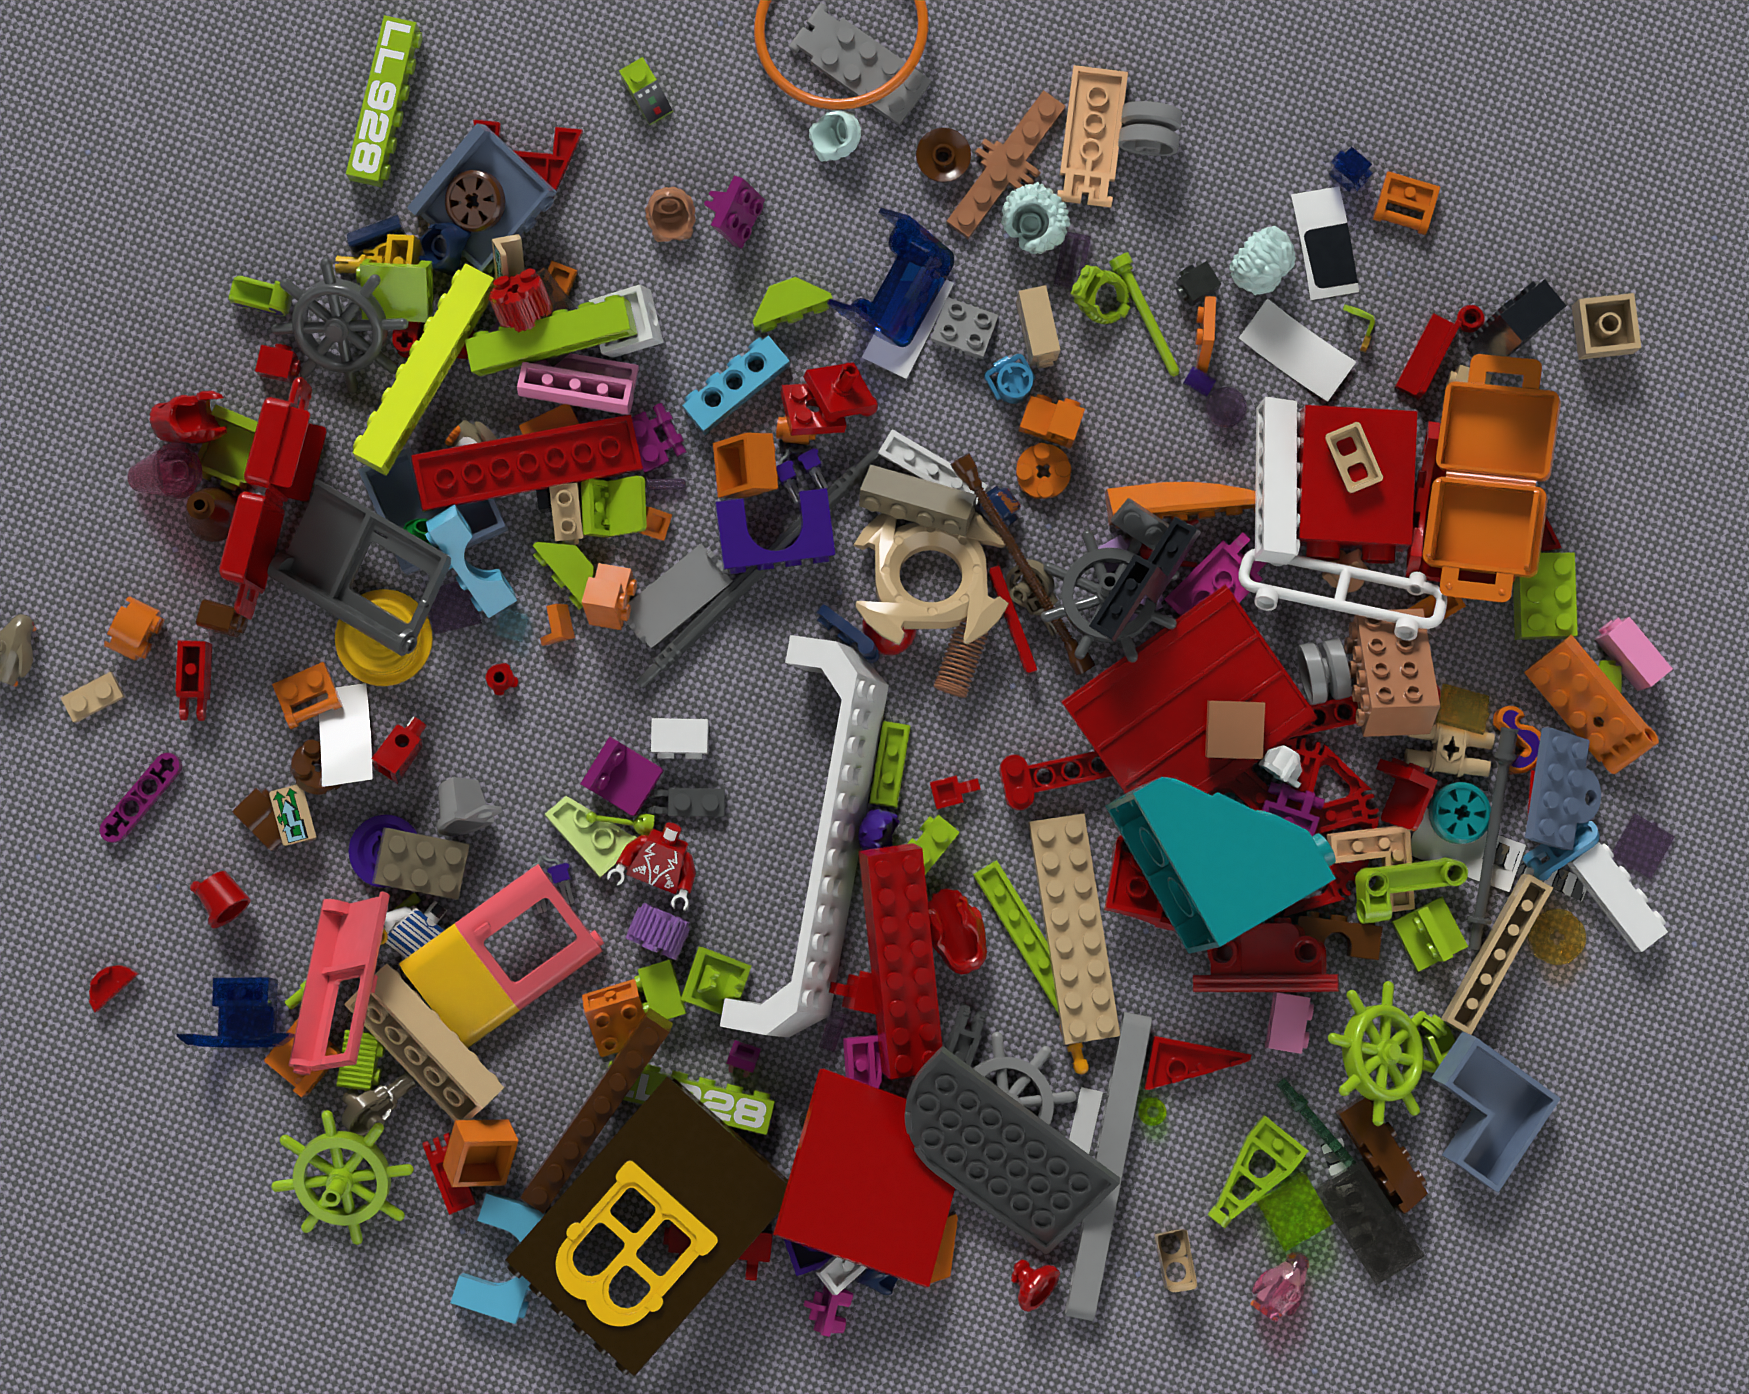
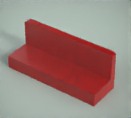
(1427, 356)

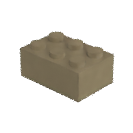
(420, 863)

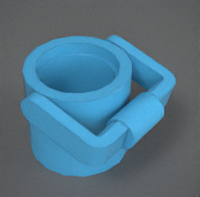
(1013, 380)

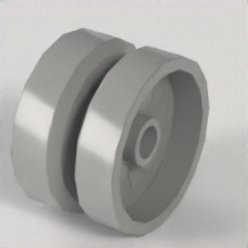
(1150, 128)
(1324, 671)

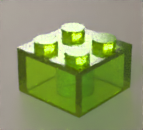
(1293, 1211)

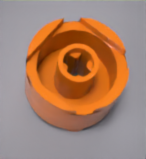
(133, 629)

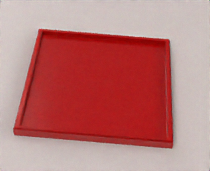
(861, 1184)

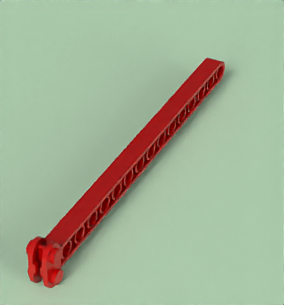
(1020, 779)

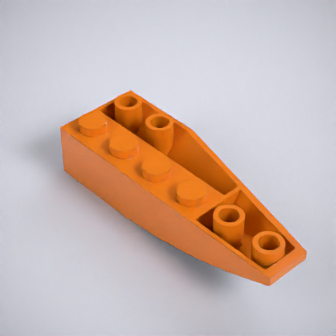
(1182, 499)

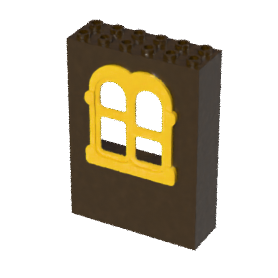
(693, 1176)

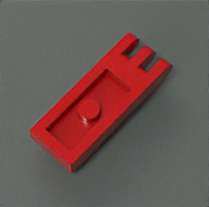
(454, 1197)

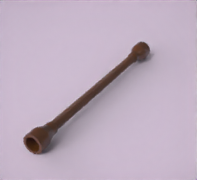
(967, 471)

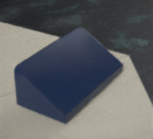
(374, 233)

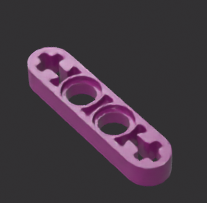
(137, 794)

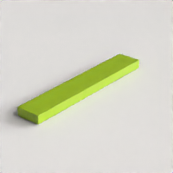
(1018, 924)

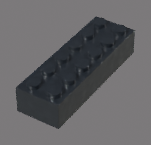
(1517, 321)

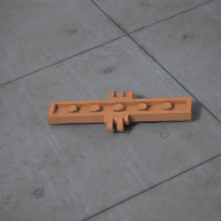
(1006, 164)

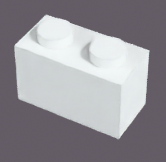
(679, 737)

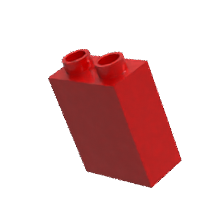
(1371, 518)

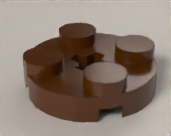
(304, 770)

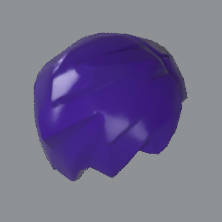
(877, 829)

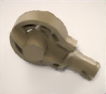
(1024, 596)
(373, 1105)

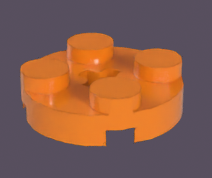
(1042, 455)

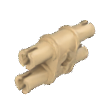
(1457, 762)

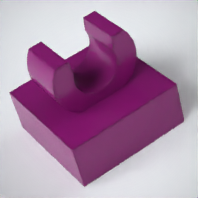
(743, 1057)

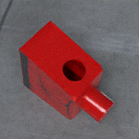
(395, 760)

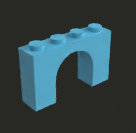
(507, 1298)

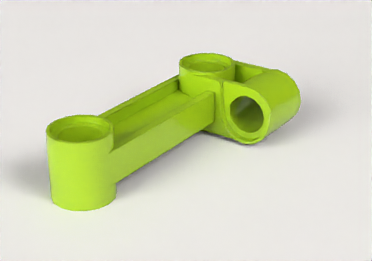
(1374, 902)

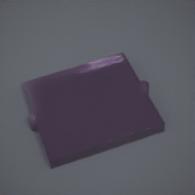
(453, 609)
(1642, 845)

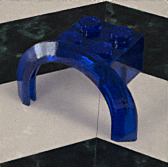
(244, 1016)

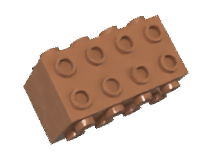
(1391, 678)

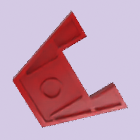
(548, 166)

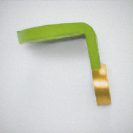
(1361, 313)

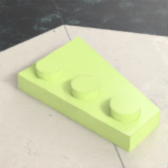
(595, 842)

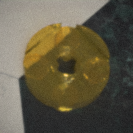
(1567, 924)

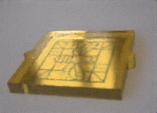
(1463, 709)

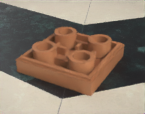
(1235, 729)

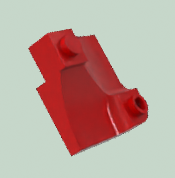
(1130, 891)

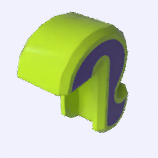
(260, 296)

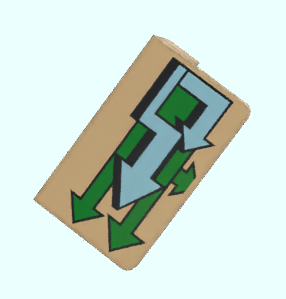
(508, 255)
(292, 815)

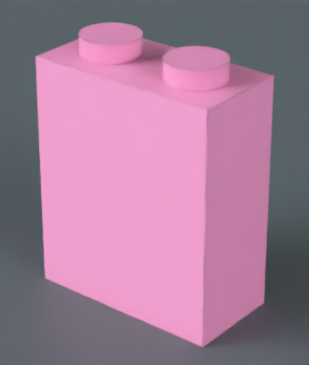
(1634, 652)

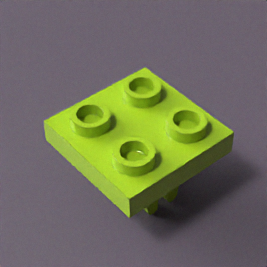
(714, 979)

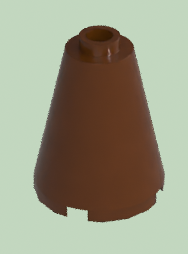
(210, 513)

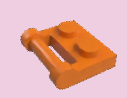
(1408, 194)
(304, 687)

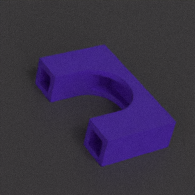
(741, 551)

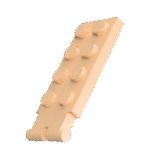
(1092, 134)

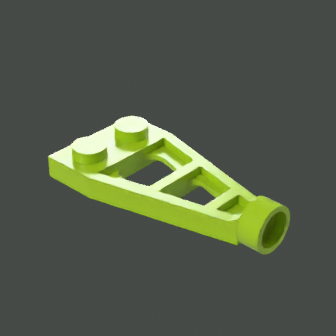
(1276, 1144)

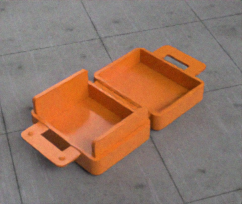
(1493, 452)

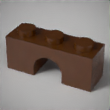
(1361, 939)

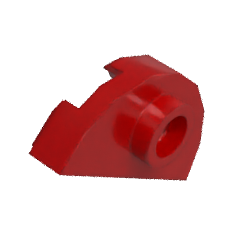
(108, 984)

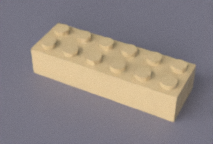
(427, 1047)

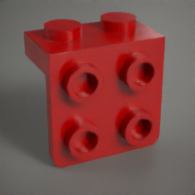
(1409, 793)

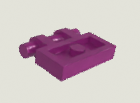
(650, 448)
(1301, 818)

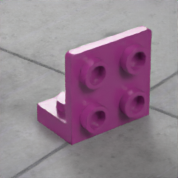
(622, 776)

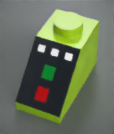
(645, 91)

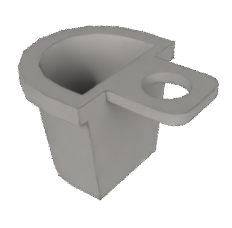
(463, 807)

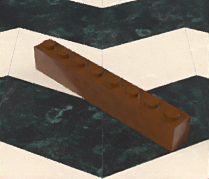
(596, 1110)

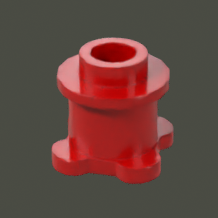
(508, 682)

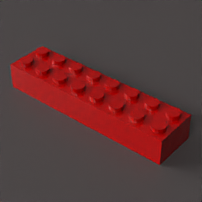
(901, 957)

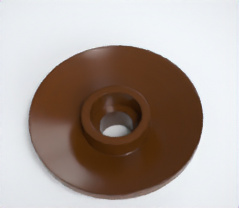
(947, 142)

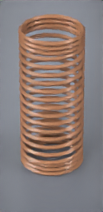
(949, 687)

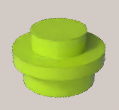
(1434, 1026)

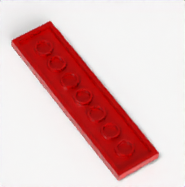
(526, 462)

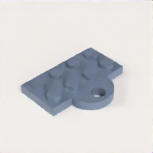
(1561, 789)

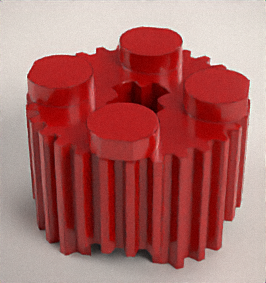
(520, 300)

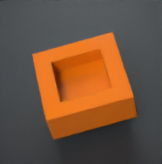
(657, 523)

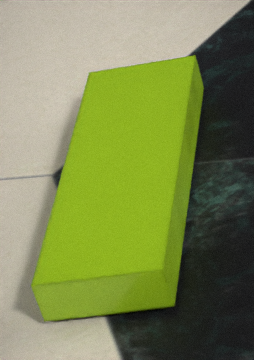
(889, 764)

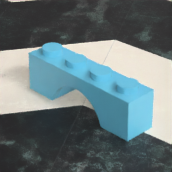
(489, 587)

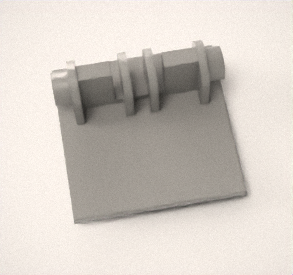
(964, 328)

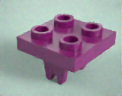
(735, 211)

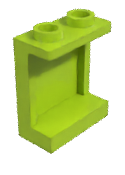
(403, 289)
(229, 454)

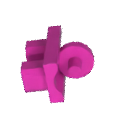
(824, 1311)

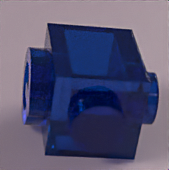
(1351, 169)

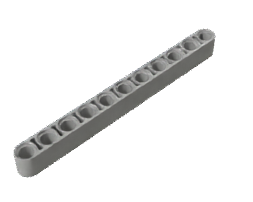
(1111, 1153)

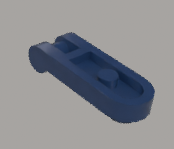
(848, 633)

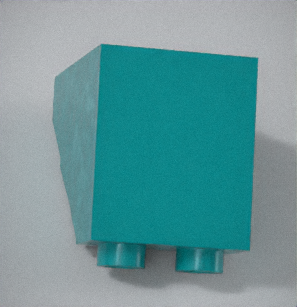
(1217, 860)

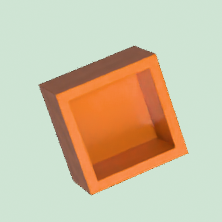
(745, 465)
(480, 1152)

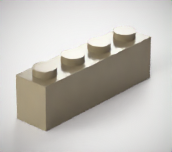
(917, 500)

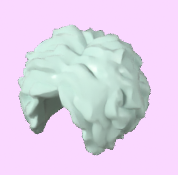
(1035, 217)
(1263, 261)

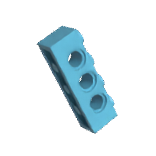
(709, 417)

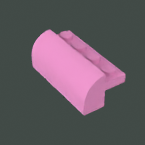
(581, 383)

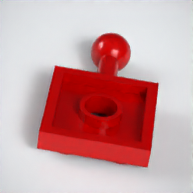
(804, 421)

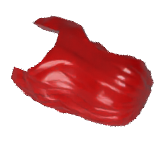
(187, 419)
(957, 931)

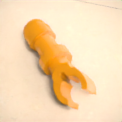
(1080, 1064)

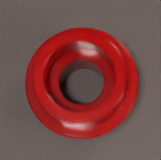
(1478, 316)

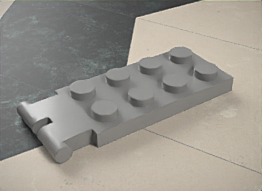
(858, 63)

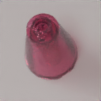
(167, 472)

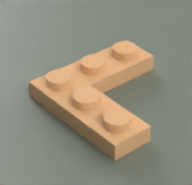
(1388, 843)

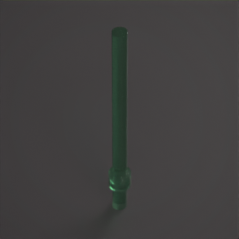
(1300, 1104)

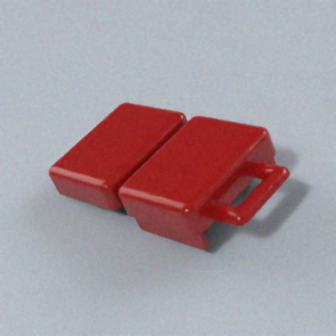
(280, 468)

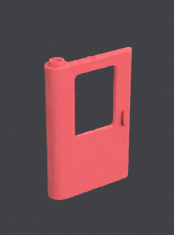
(342, 950)

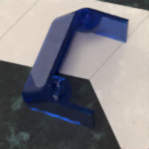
(908, 287)

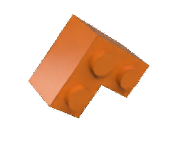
(1052, 421)
(608, 596)

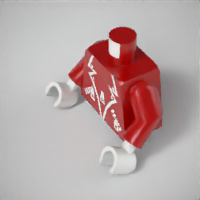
(659, 861)

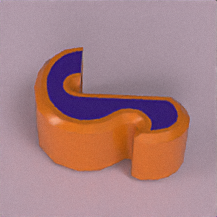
(1527, 738)

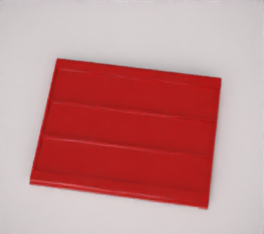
(1152, 712)

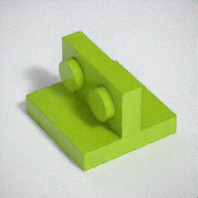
(1429, 934)

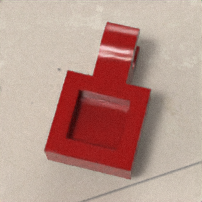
(949, 791)

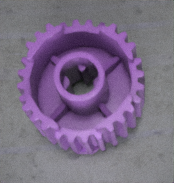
(658, 930)

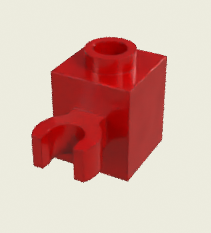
(857, 992)

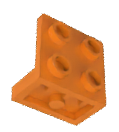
(613, 1015)
(279, 1061)

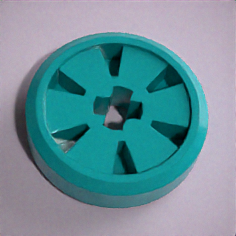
(1445, 821)

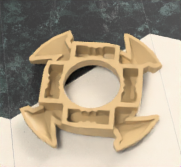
(899, 608)

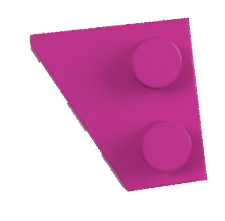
(863, 1059)

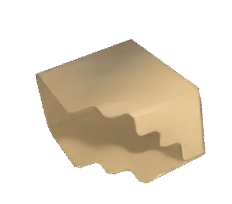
(1166, 1259)

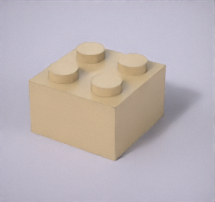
(1606, 326)

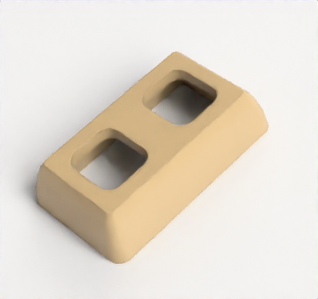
(1362, 455)

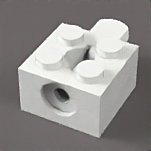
(645, 320)

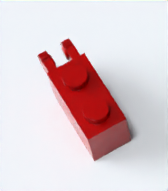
(193, 676)

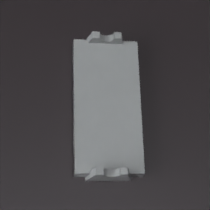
(677, 596)

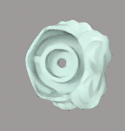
(835, 135)

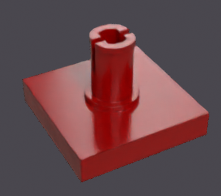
(840, 390)

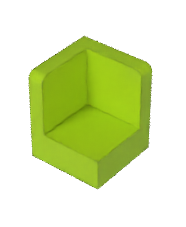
(1439, 1048)

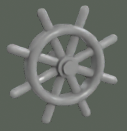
(1030, 1072)

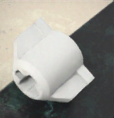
(1283, 764)

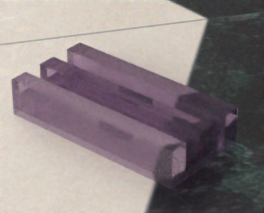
(1067, 284)

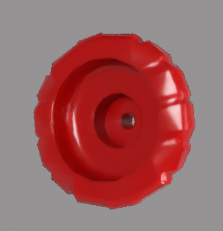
(1034, 1284)

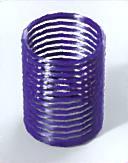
(1199, 381)

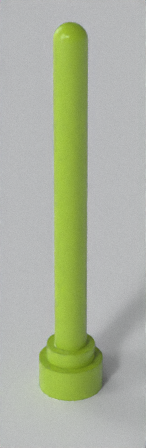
(1123, 267)

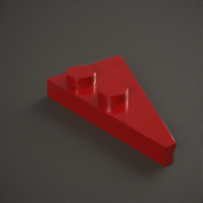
(1180, 1060)

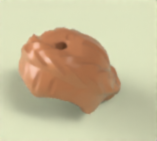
(670, 214)

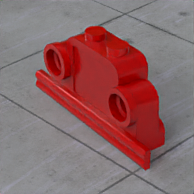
(1269, 960)

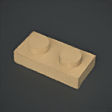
(93, 697)

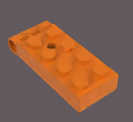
(1584, 693)

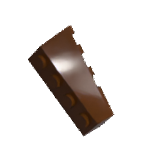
(1383, 1155)

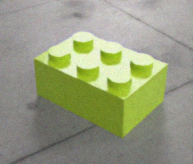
(1547, 602)

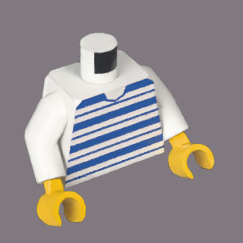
(410, 929)

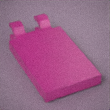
(1212, 573)

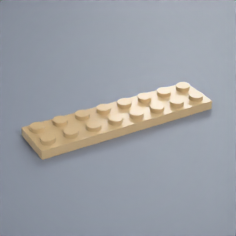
(1074, 929)

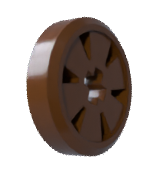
(490, 200)

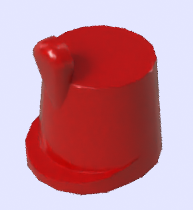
(221, 898)

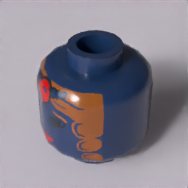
(1005, 503)

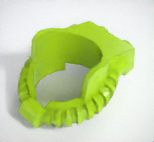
(1085, 293)

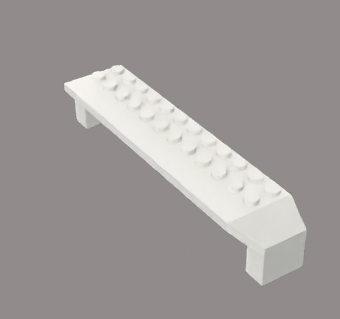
(837, 844)

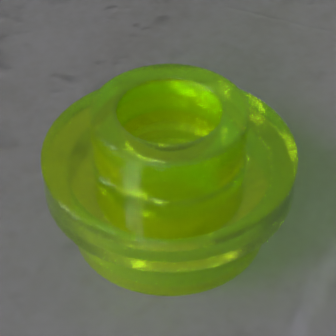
(1145, 1105)

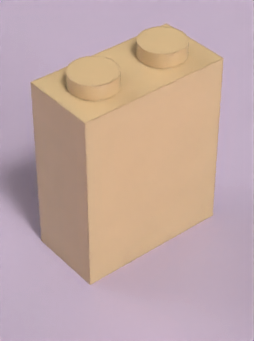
(1038, 326)

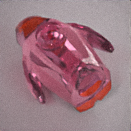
(1281, 1287)

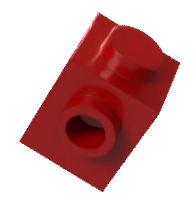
(278, 363)

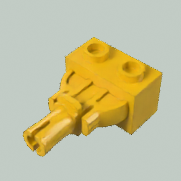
(397, 250)

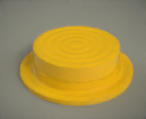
(373, 661)

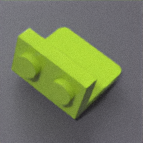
(613, 506)

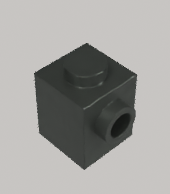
(1197, 283)

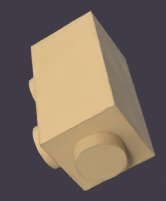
(567, 513)

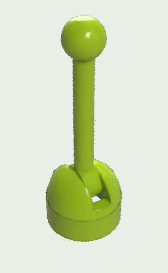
(642, 823)

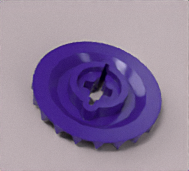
(366, 843)

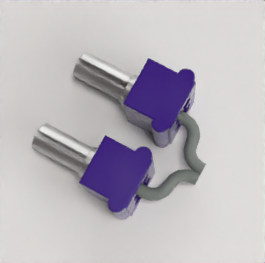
(810, 463)
(560, 875)

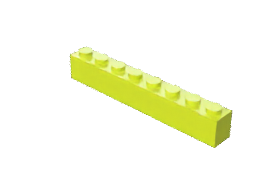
(424, 369)

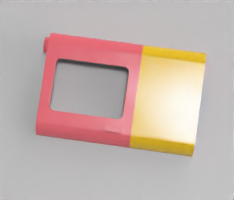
(466, 981)

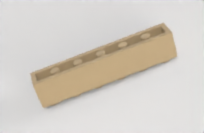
(1496, 954)

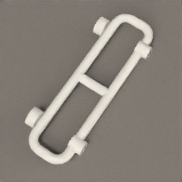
(1406, 624)

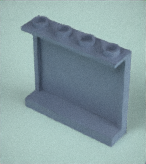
(523, 189)

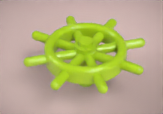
(1382, 1053)
(342, 1178)

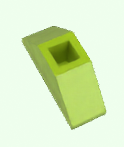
(789, 302)
(569, 566)

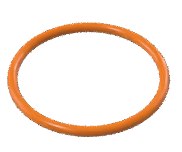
(845, 103)

